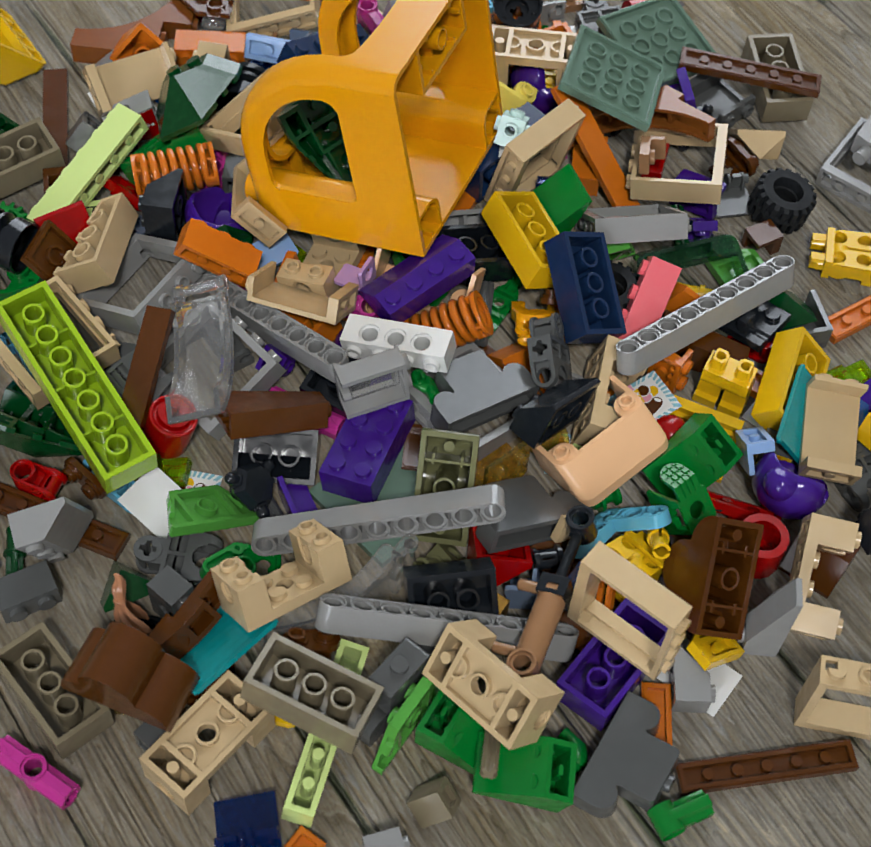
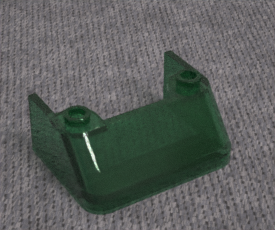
(697, 252)

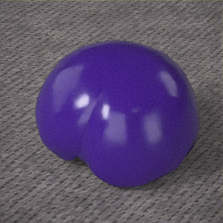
(536, 77)
(212, 207)
(786, 492)

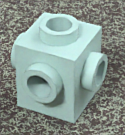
(514, 118)

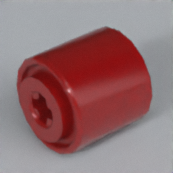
(167, 439)
(773, 544)

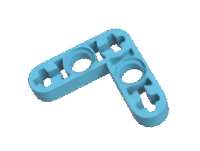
(626, 520)

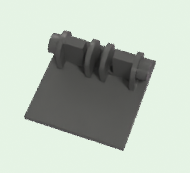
(735, 197)

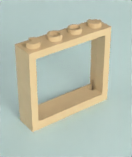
(301, 18)
(225, 122)
(550, 137)
(678, 189)
(93, 325)
(642, 590)
(832, 715)

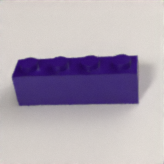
(419, 279)

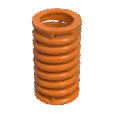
(197, 163)
(459, 318)

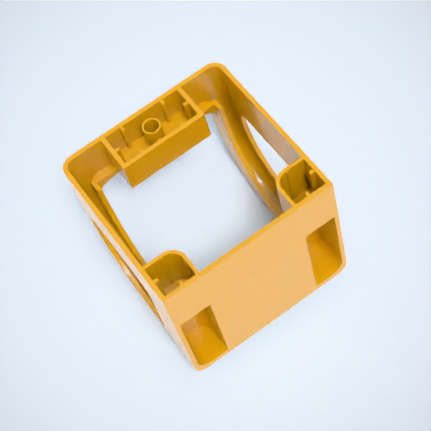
(403, 124)

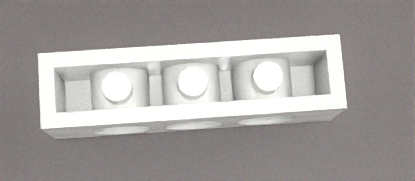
(372, 335)

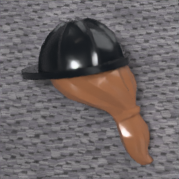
(128, 612)

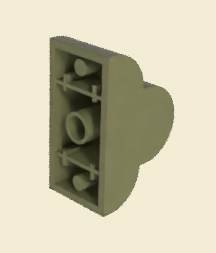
(446, 463)

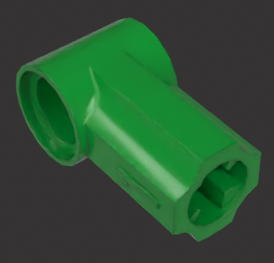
(674, 817)

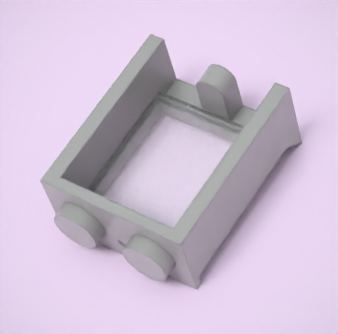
(373, 382)

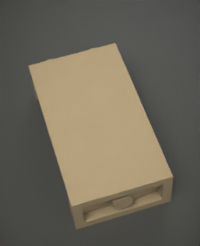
(128, 77)
(250, 213)
(331, 309)
(831, 429)

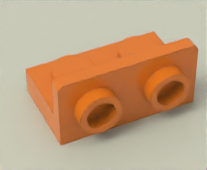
(674, 370)

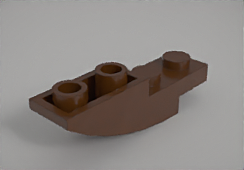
(191, 622)

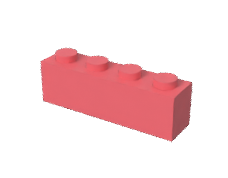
(649, 294)

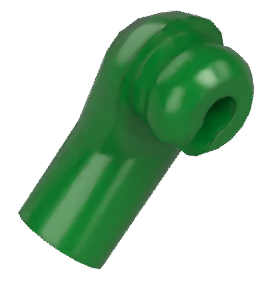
(424, 384)
(582, 755)

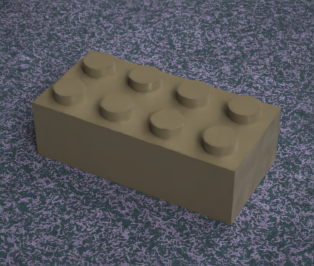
(779, 51)
(25, 155)
(33, 672)
(311, 692)

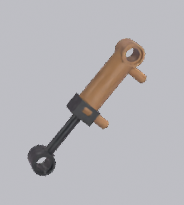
(553, 597)

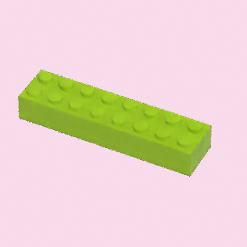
(77, 387)

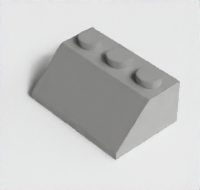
(50, 528)

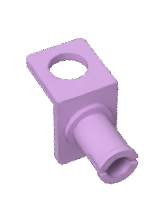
(357, 275)

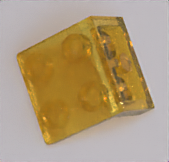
(503, 464)

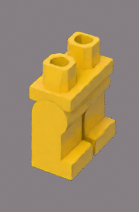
(843, 255)
(727, 374)
(637, 551)

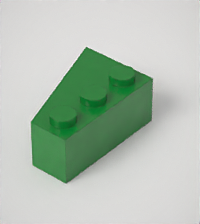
(190, 137)

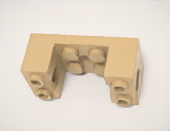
(516, 46)
(320, 265)
(597, 413)
(829, 536)
(258, 599)
(512, 706)
(183, 763)

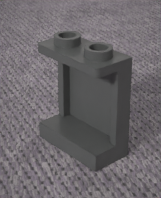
(726, 102)

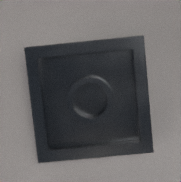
(758, 325)

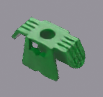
(691, 497)

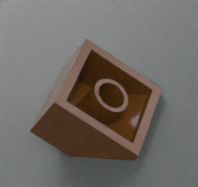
(829, 570)

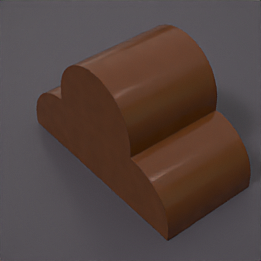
(715, 574)
(131, 675)

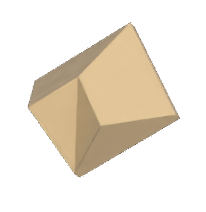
(761, 143)

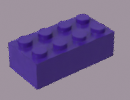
(366, 452)
(601, 677)

